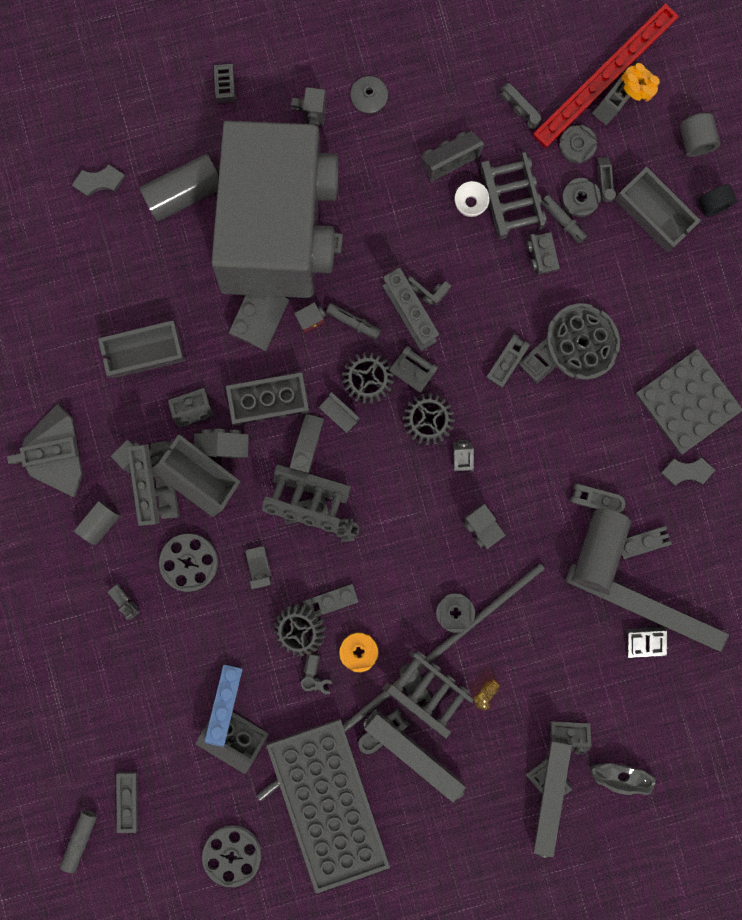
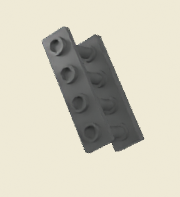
(498, 209)
(410, 309)
(313, 484)
(144, 488)
(411, 700)

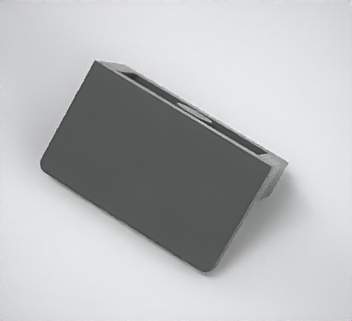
(339, 413)

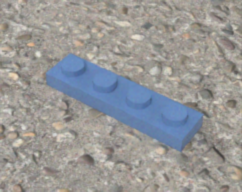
(223, 706)

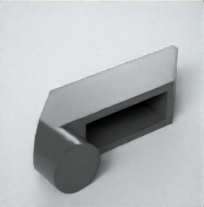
(605, 179)

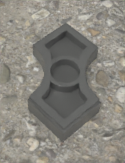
(107, 179)
(697, 471)

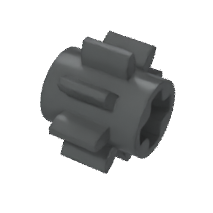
(347, 530)

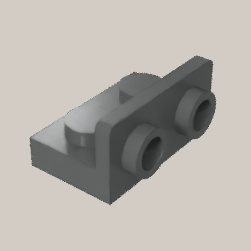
(543, 253)
(190, 408)
(578, 732)

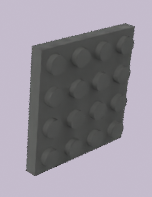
(688, 402)

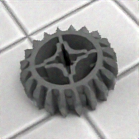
(359, 373)
(442, 410)
(287, 637)

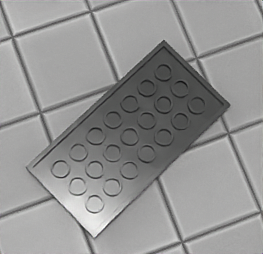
(328, 805)

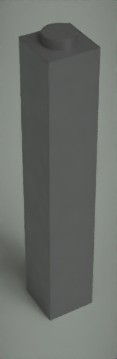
(414, 756)
(552, 796)

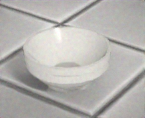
(474, 190)

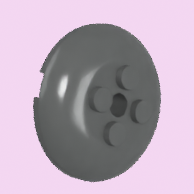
(596, 332)

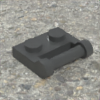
(411, 373)

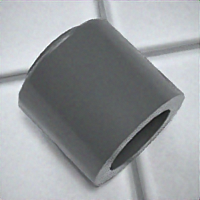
(699, 134)

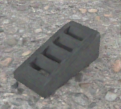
(224, 97)

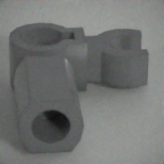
(128, 608)
(309, 682)

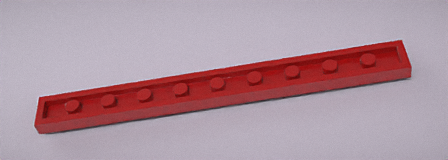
(605, 76)

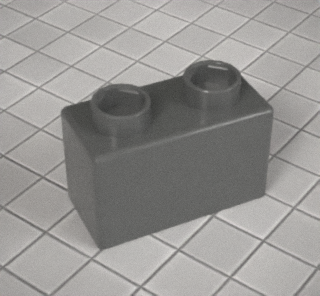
(270, 209)

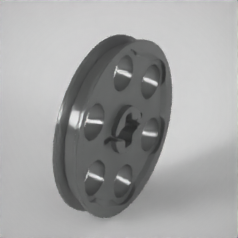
(180, 566)
(225, 863)

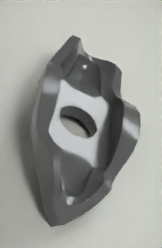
(637, 783)

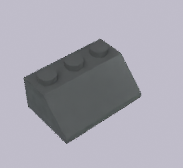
(451, 155)
(258, 320)
(240, 746)

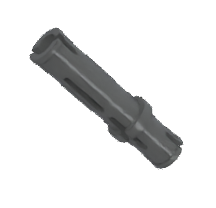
(560, 215)
(353, 321)

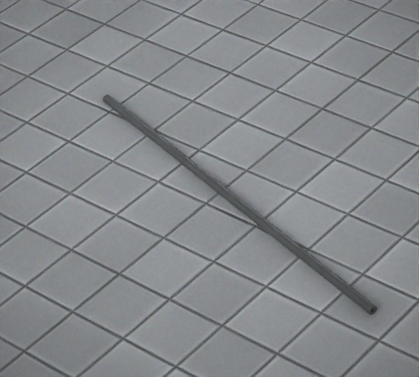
(430, 657)

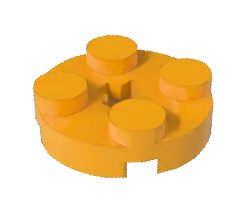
(648, 82)
(351, 660)

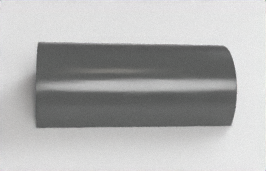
(181, 187)
(601, 550)

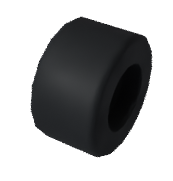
(717, 200)

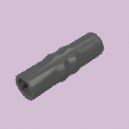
(78, 841)

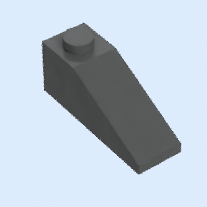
(612, 102)
(307, 443)

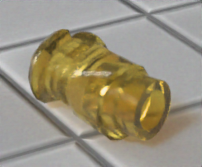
(486, 694)

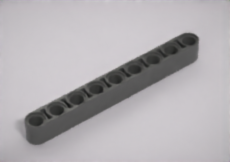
(659, 614)

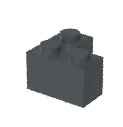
(221, 444)
(484, 526)

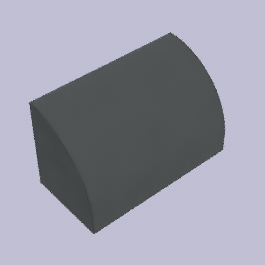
(97, 523)

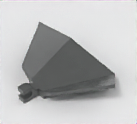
(52, 452)

